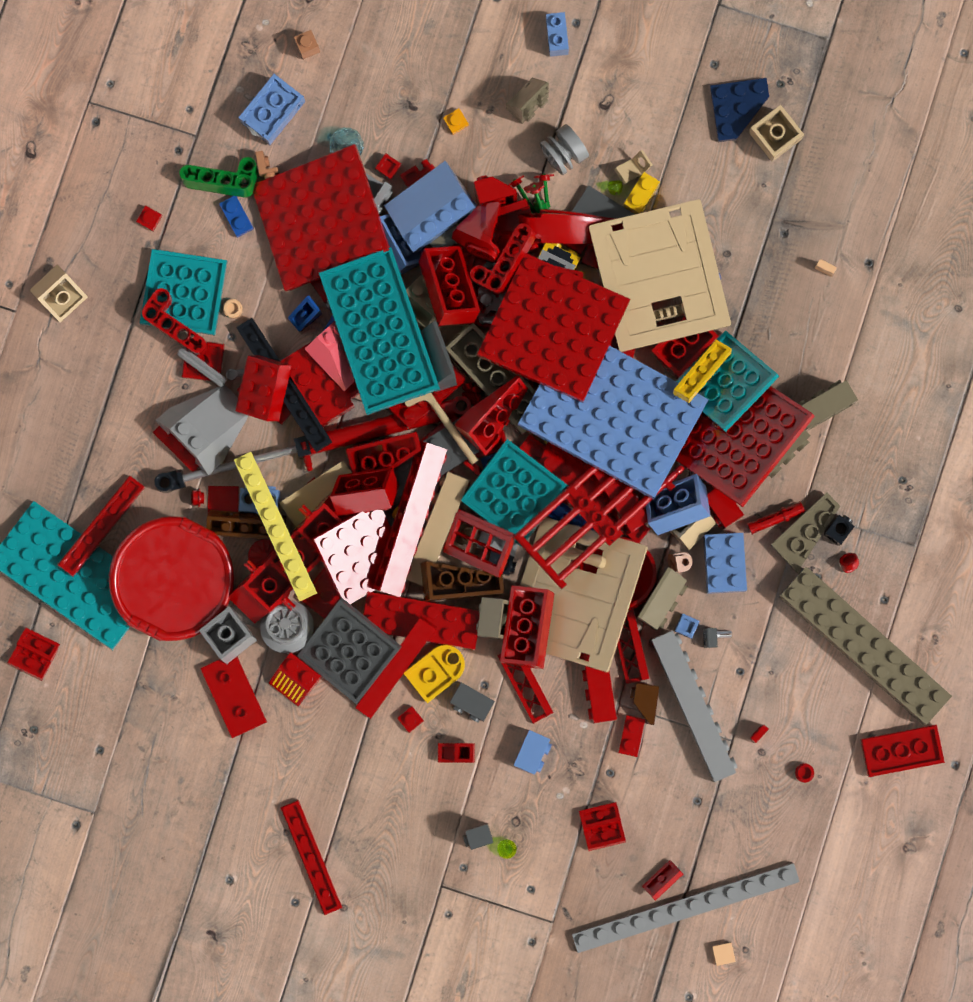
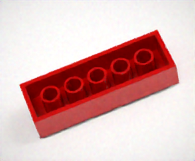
(398, 616)

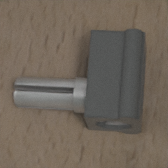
(710, 637)

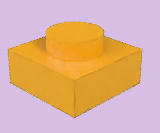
(456, 121)

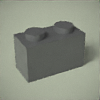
(472, 702)
(478, 837)

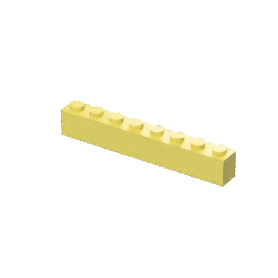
(275, 526)

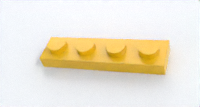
(702, 371)

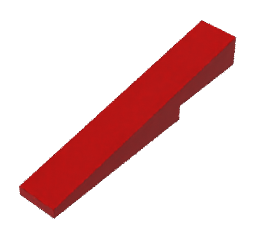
(395, 669)

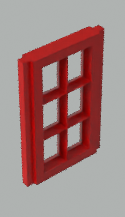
(466, 556)

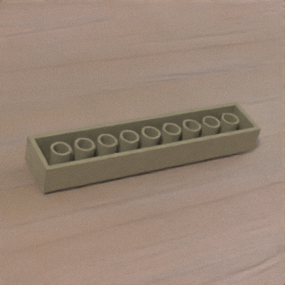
(865, 646)

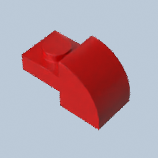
(456, 752)

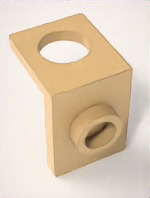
(633, 169)

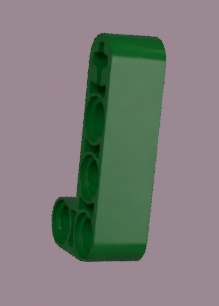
(194, 177)

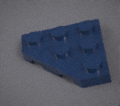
(737, 105)

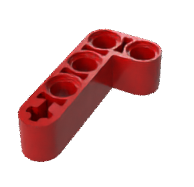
(506, 258)
(176, 327)

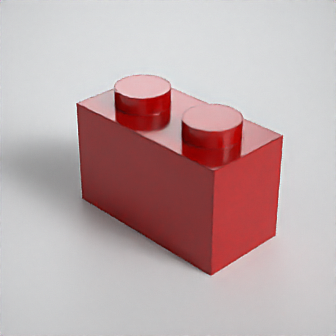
(723, 508)

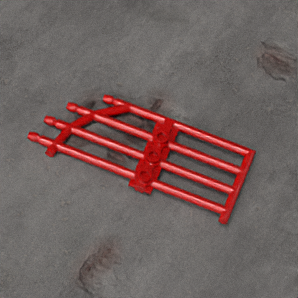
(591, 513)

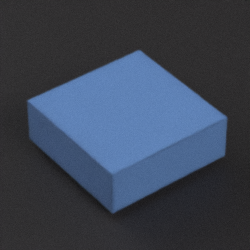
(686, 626)

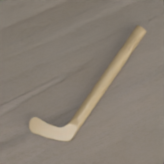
(447, 423)

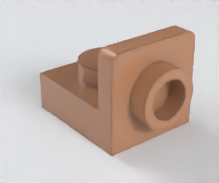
(263, 163)

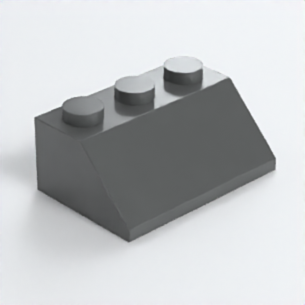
(439, 356)

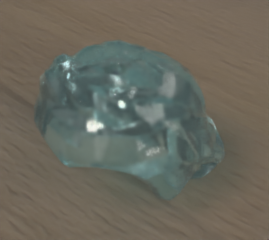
(344, 138)

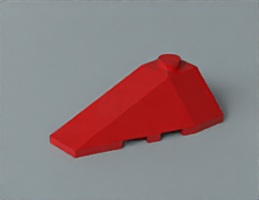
(487, 418)
(383, 452)

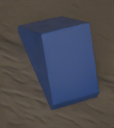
(304, 314)

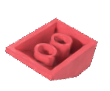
(331, 356)

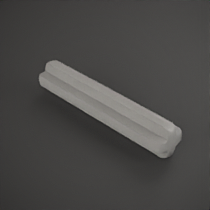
(201, 366)

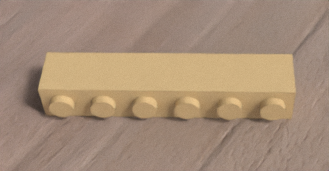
(438, 524)

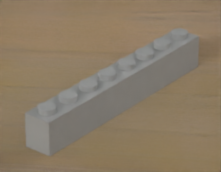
(693, 706)

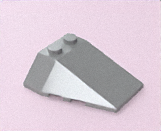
(206, 426)

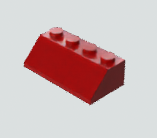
(527, 627)

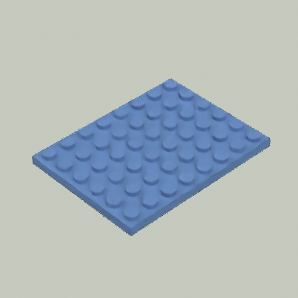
(624, 426)

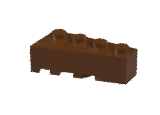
(453, 582)

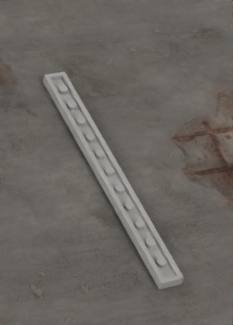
(685, 908)

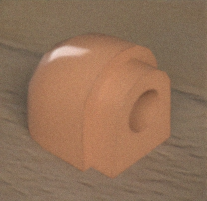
(680, 561)

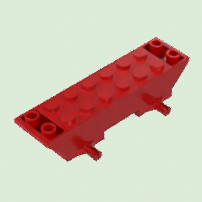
(268, 582)

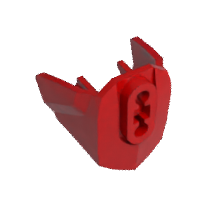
(478, 233)

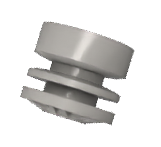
(566, 148)

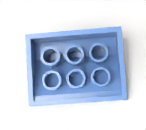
(430, 207)

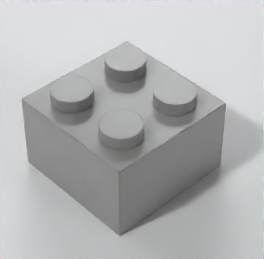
(227, 635)

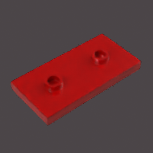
(234, 696)
(902, 751)

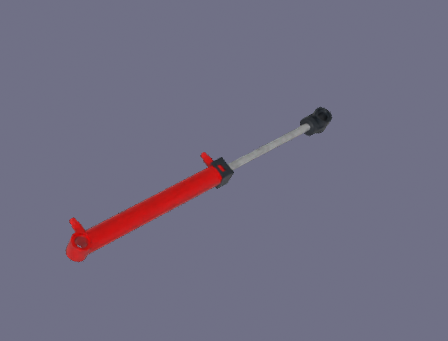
(340, 437)

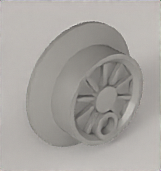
(287, 630)

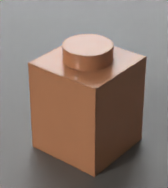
(307, 44)

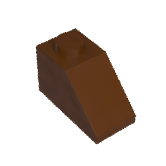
(645, 700)

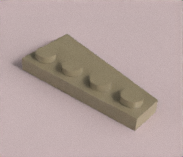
(803, 535)

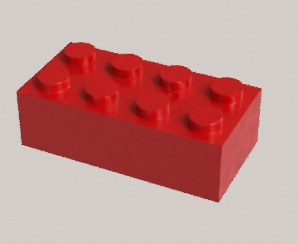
(449, 285)
(317, 387)

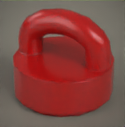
(849, 562)

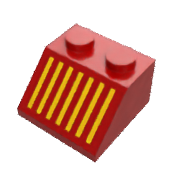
(295, 679)

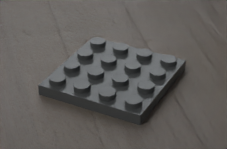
(349, 650)

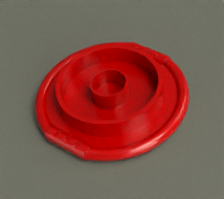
(171, 578)

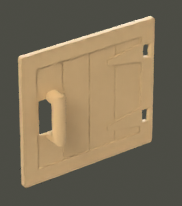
(659, 261)
(591, 606)

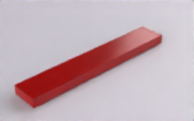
(101, 526)
(311, 857)

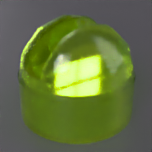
(615, 186)

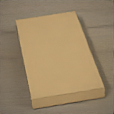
(312, 493)

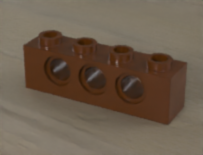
(237, 524)

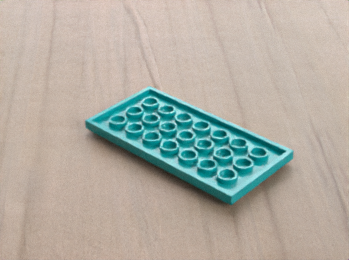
(379, 331)
(32, 558)

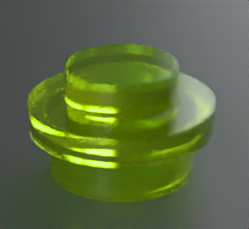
(506, 849)

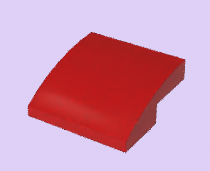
(33, 654)
(602, 826)

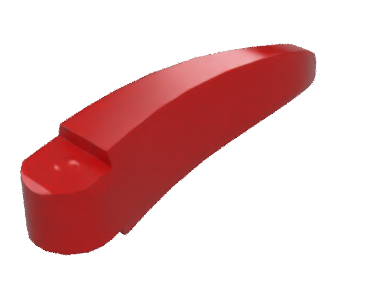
(563, 226)

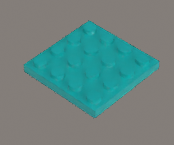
(194, 286)
(735, 384)
(513, 489)

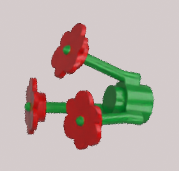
(535, 188)

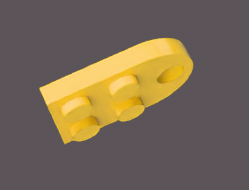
(434, 672)

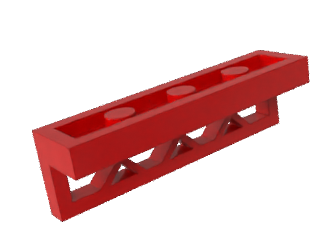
(637, 647)
(534, 686)

